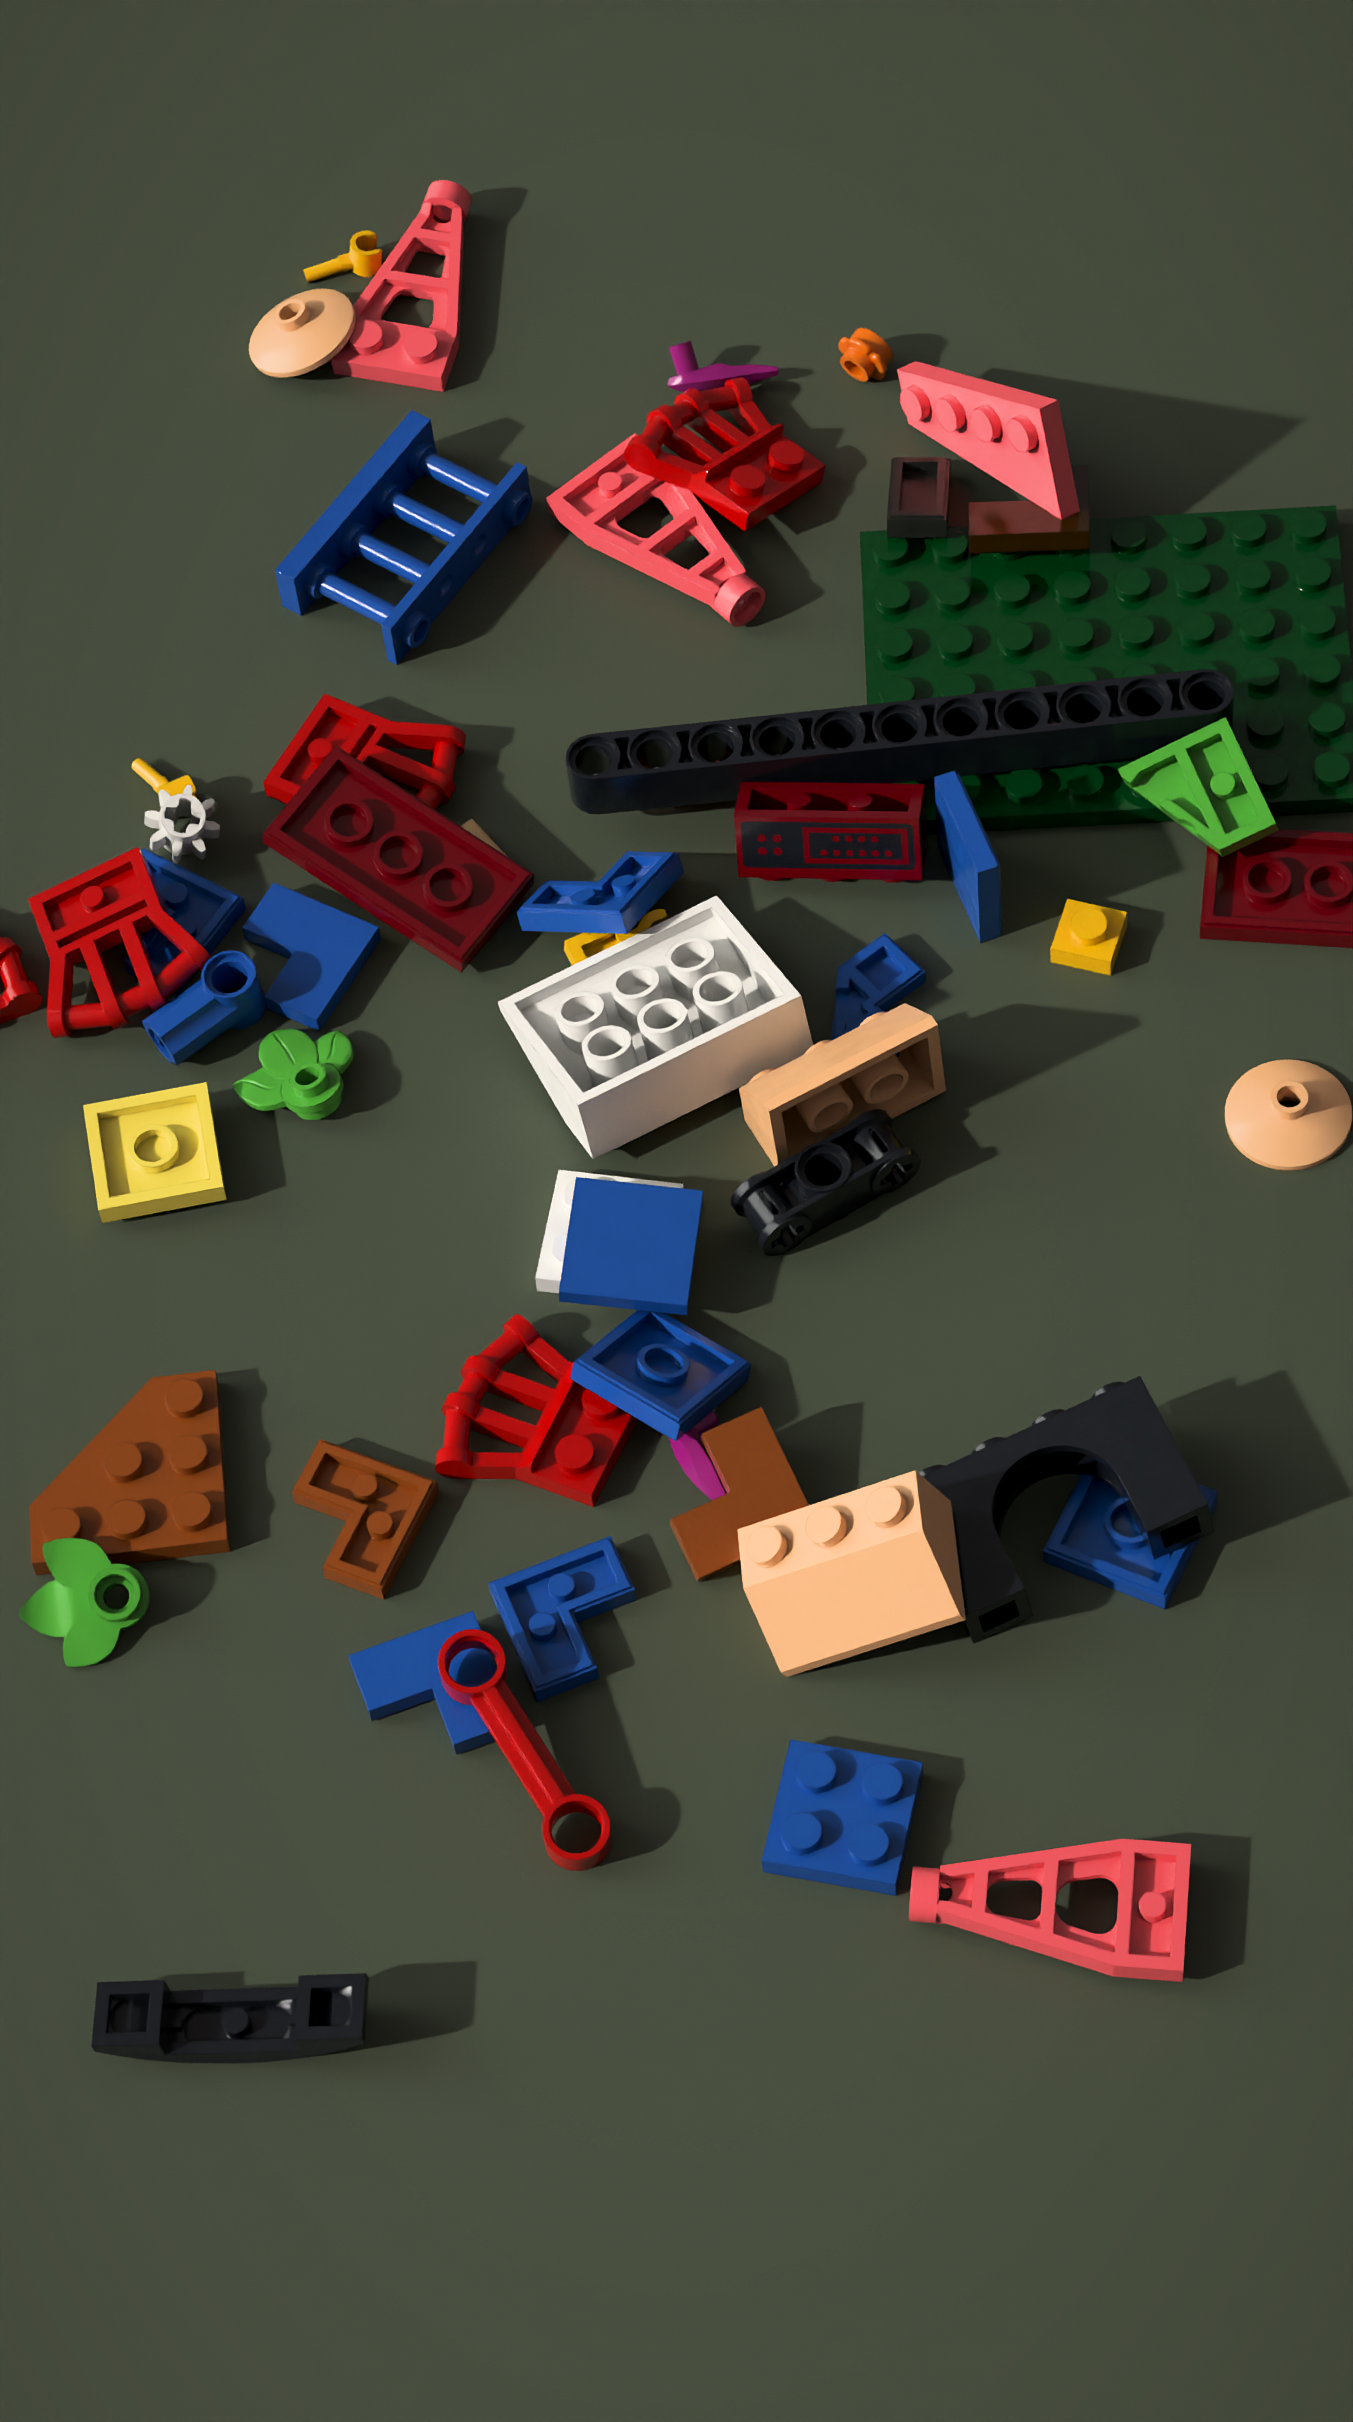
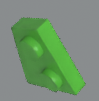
(1205, 788)

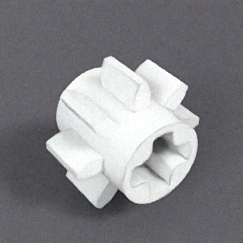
(171, 809)

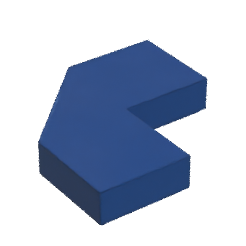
(873, 983)

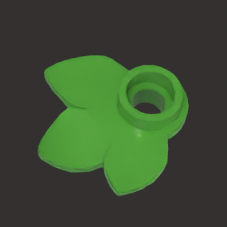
(298, 1073)
(76, 1601)

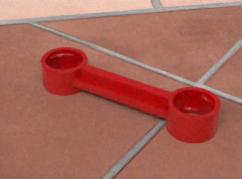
(524, 1749)

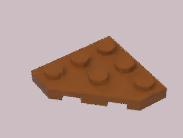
(146, 1481)

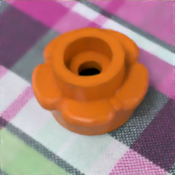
(865, 355)

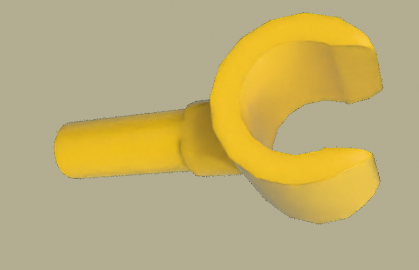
(362, 259)
(160, 782)

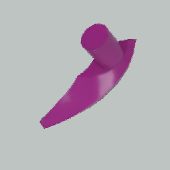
(710, 376)
(695, 1460)

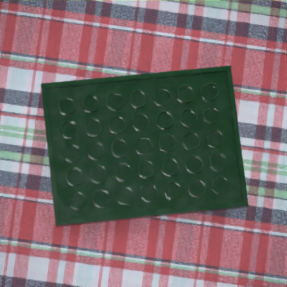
(1148, 598)

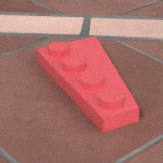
(995, 428)

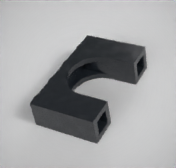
(1110, 1437)

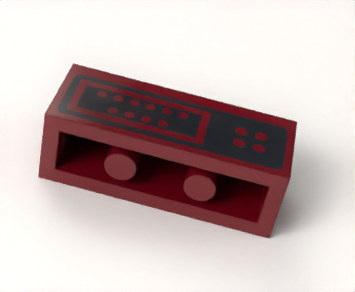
(831, 831)

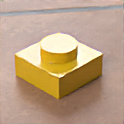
(1088, 937)

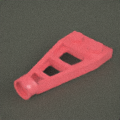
(402, 351)
(611, 490)
(1150, 1911)

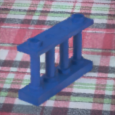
(378, 494)

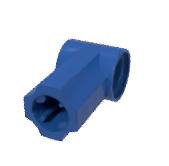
(207, 1009)

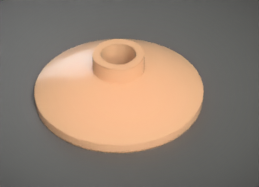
(302, 333)
(1284, 1135)

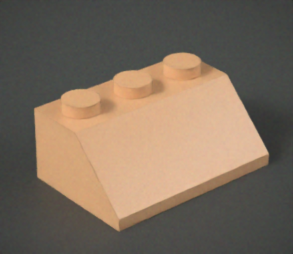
(845, 1079)
(853, 1572)

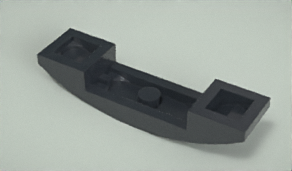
(231, 2024)

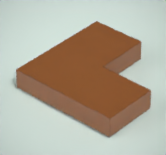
(757, 1489)
(380, 1508)

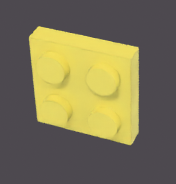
(154, 1152)

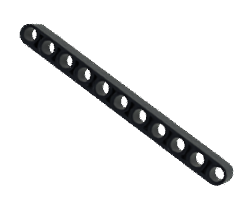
(895, 740)

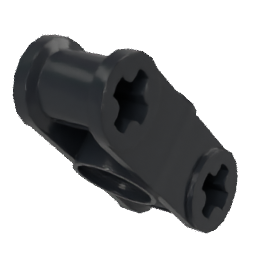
(800, 1207)

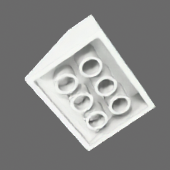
(657, 1025)

